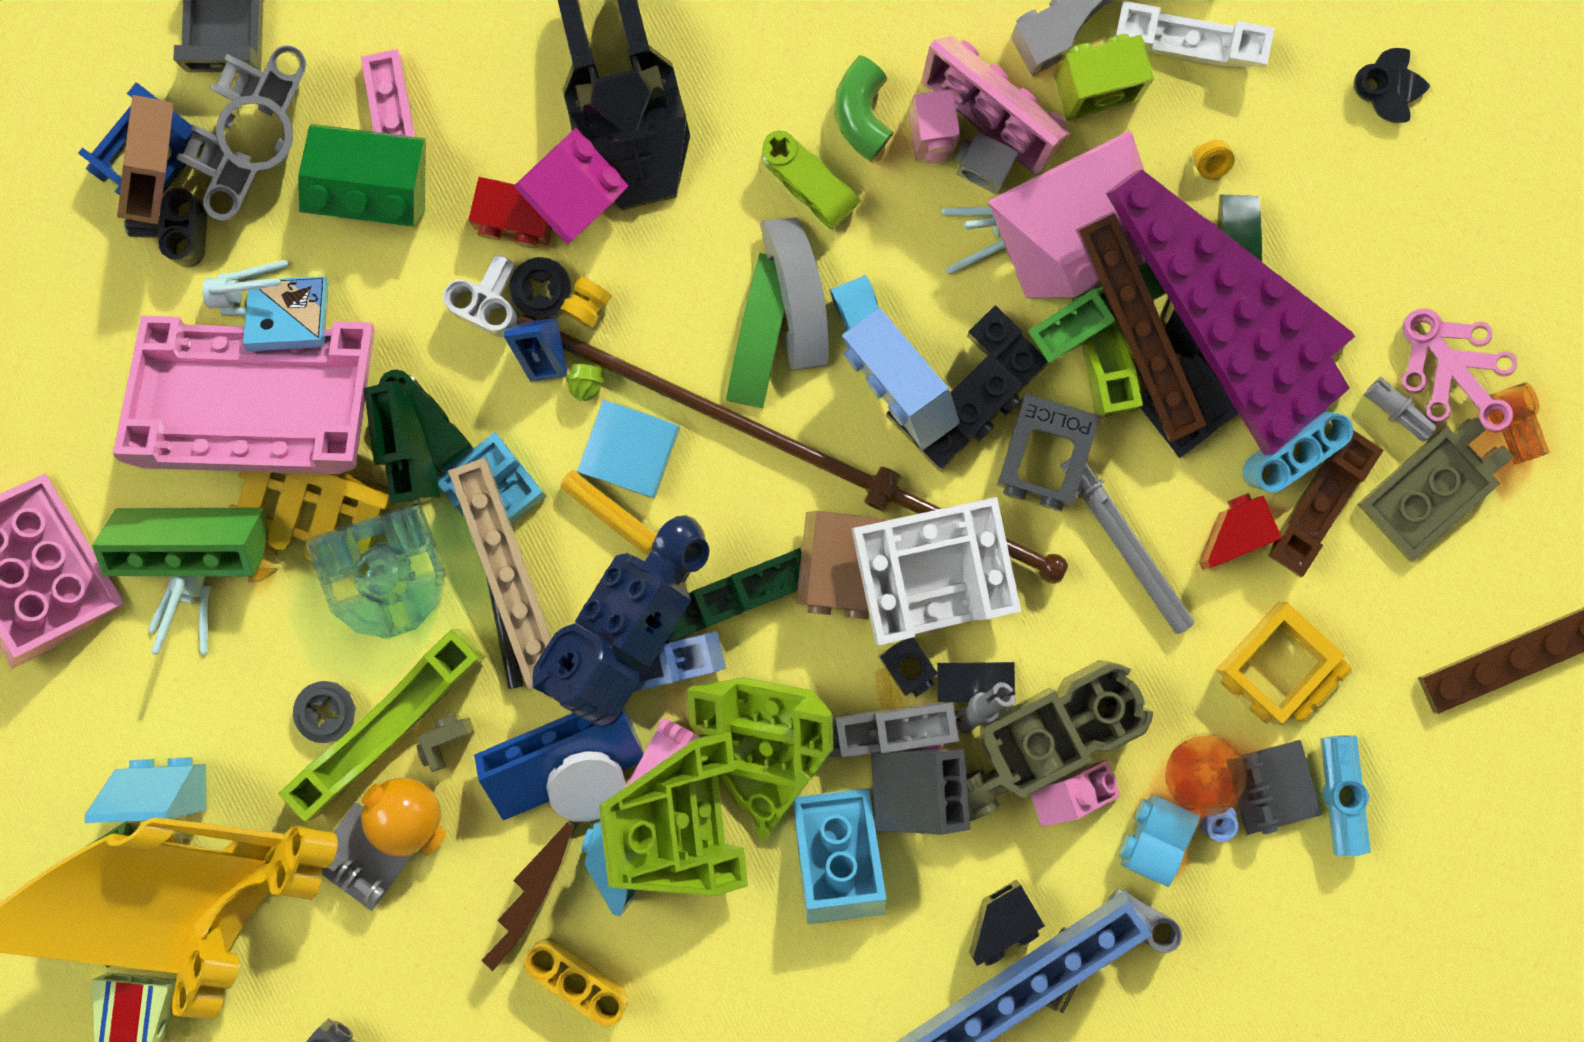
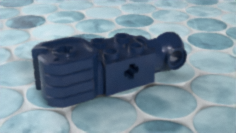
(622, 625)

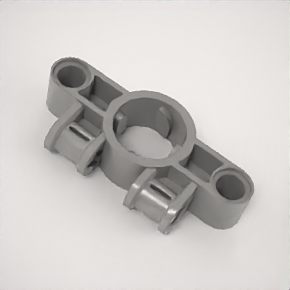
(272, 93)

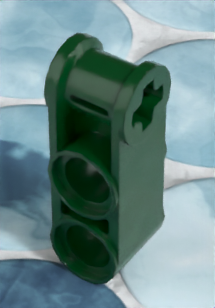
(443, 437)

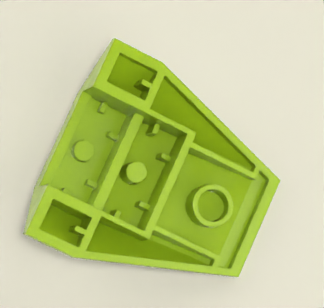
(669, 826)

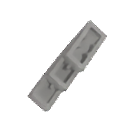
(893, 729)

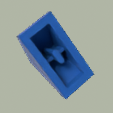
(538, 348)

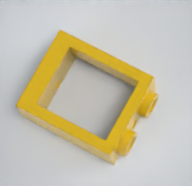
(1301, 630)

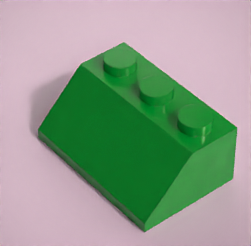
(363, 175)

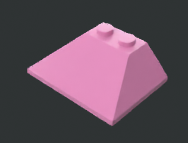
(1043, 215)

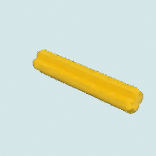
(608, 511)

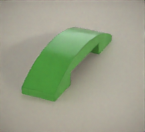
(757, 337)

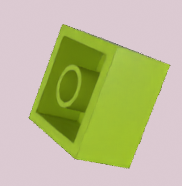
(1103, 76)

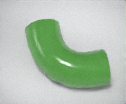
(855, 111)

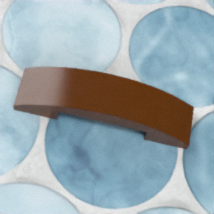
(1323, 503)

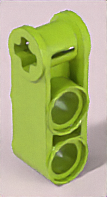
(808, 179)

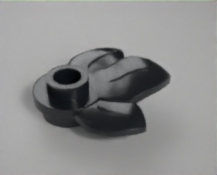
(1395, 85)

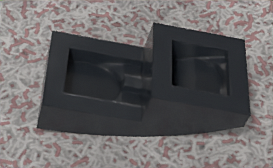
(963, 680)

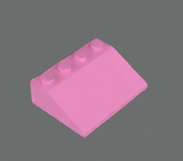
(994, 103)
(46, 574)

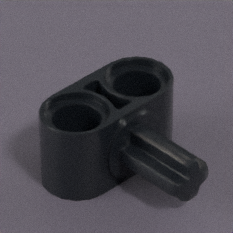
(173, 229)

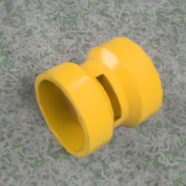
(582, 310)

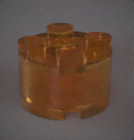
(1223, 788)

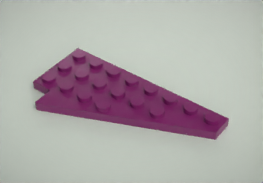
(1250, 323)

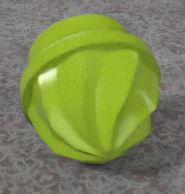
(584, 381)

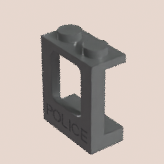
(1056, 420)

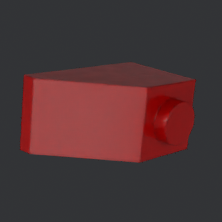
(1240, 530)

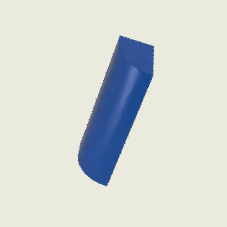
(519, 768)

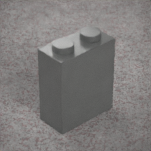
(920, 791)

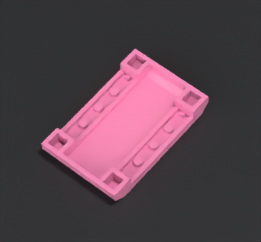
(216, 407)

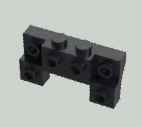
(989, 388)

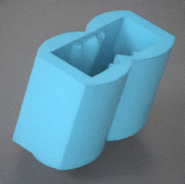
(1158, 840)

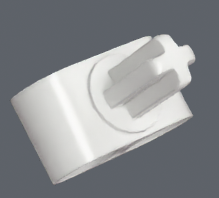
(484, 297)

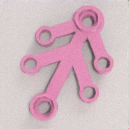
(1453, 364)

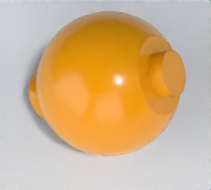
(402, 818)

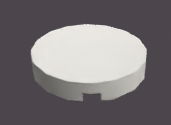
(583, 785)

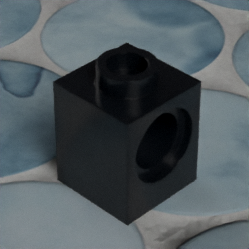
(894, 655)

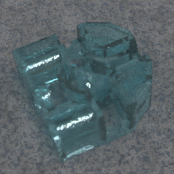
(339, 557)

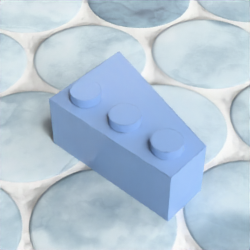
(901, 377)

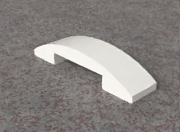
(1197, 39)

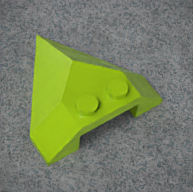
(777, 740)

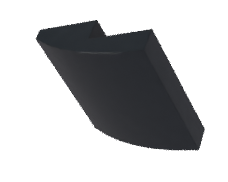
(1210, 397)

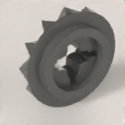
(308, 719)

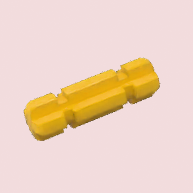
(1322, 692)

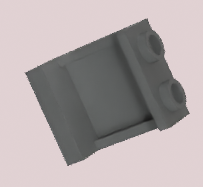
(220, 29)

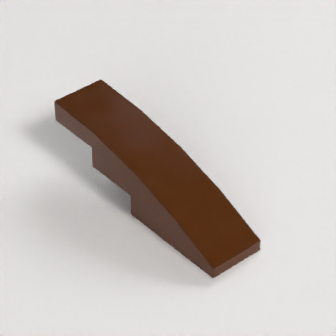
(536, 882)

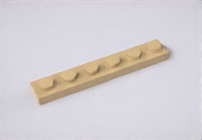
(502, 563)

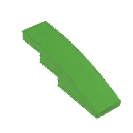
(1083, 320)

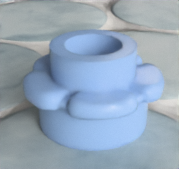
(1223, 831)

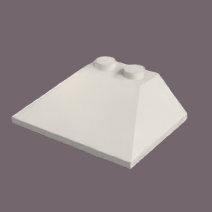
(935, 570)

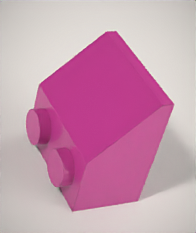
(571, 186)

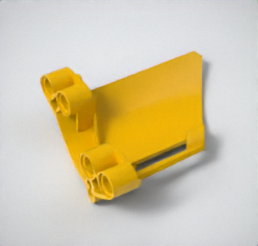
(163, 902)

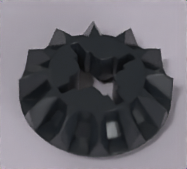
(540, 270)

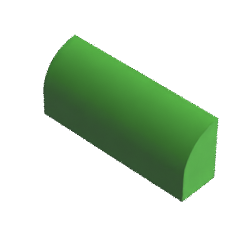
(182, 542)

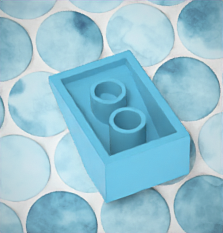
(151, 792)
(839, 856)

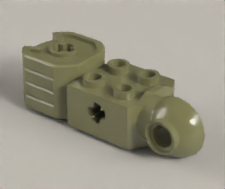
(1057, 733)

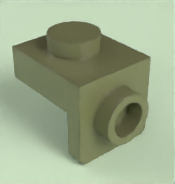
(446, 730)

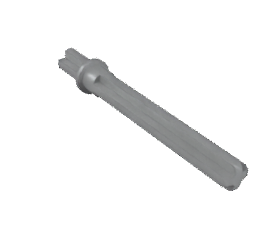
(1132, 550)

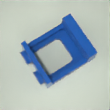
(113, 143)

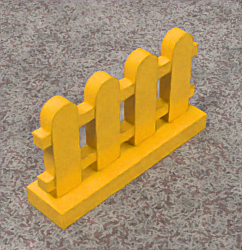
(330, 503)

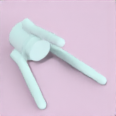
(980, 223)
(227, 290)
(184, 590)

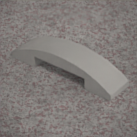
(801, 292)

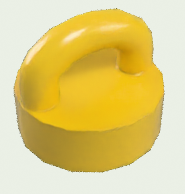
(1213, 159)

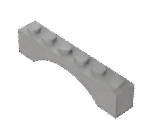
(1048, 35)

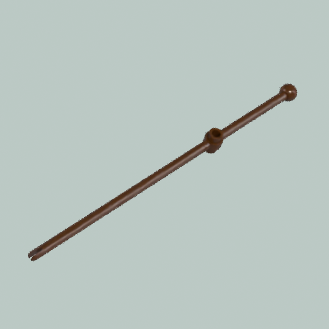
(880, 487)

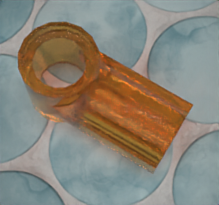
(1524, 434)

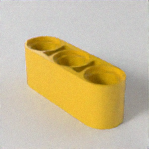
(583, 1000)

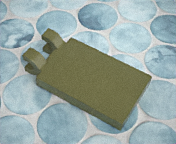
(1434, 488)

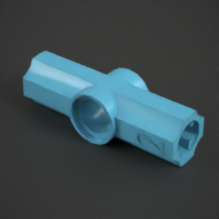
(1347, 821)

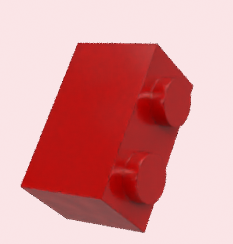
(503, 211)

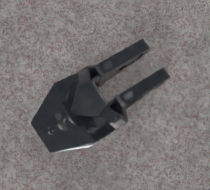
(631, 115)

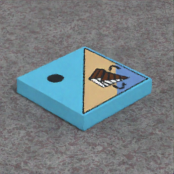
(287, 315)

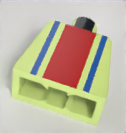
(131, 1007)

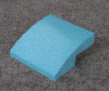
(628, 449)
(513, 481)

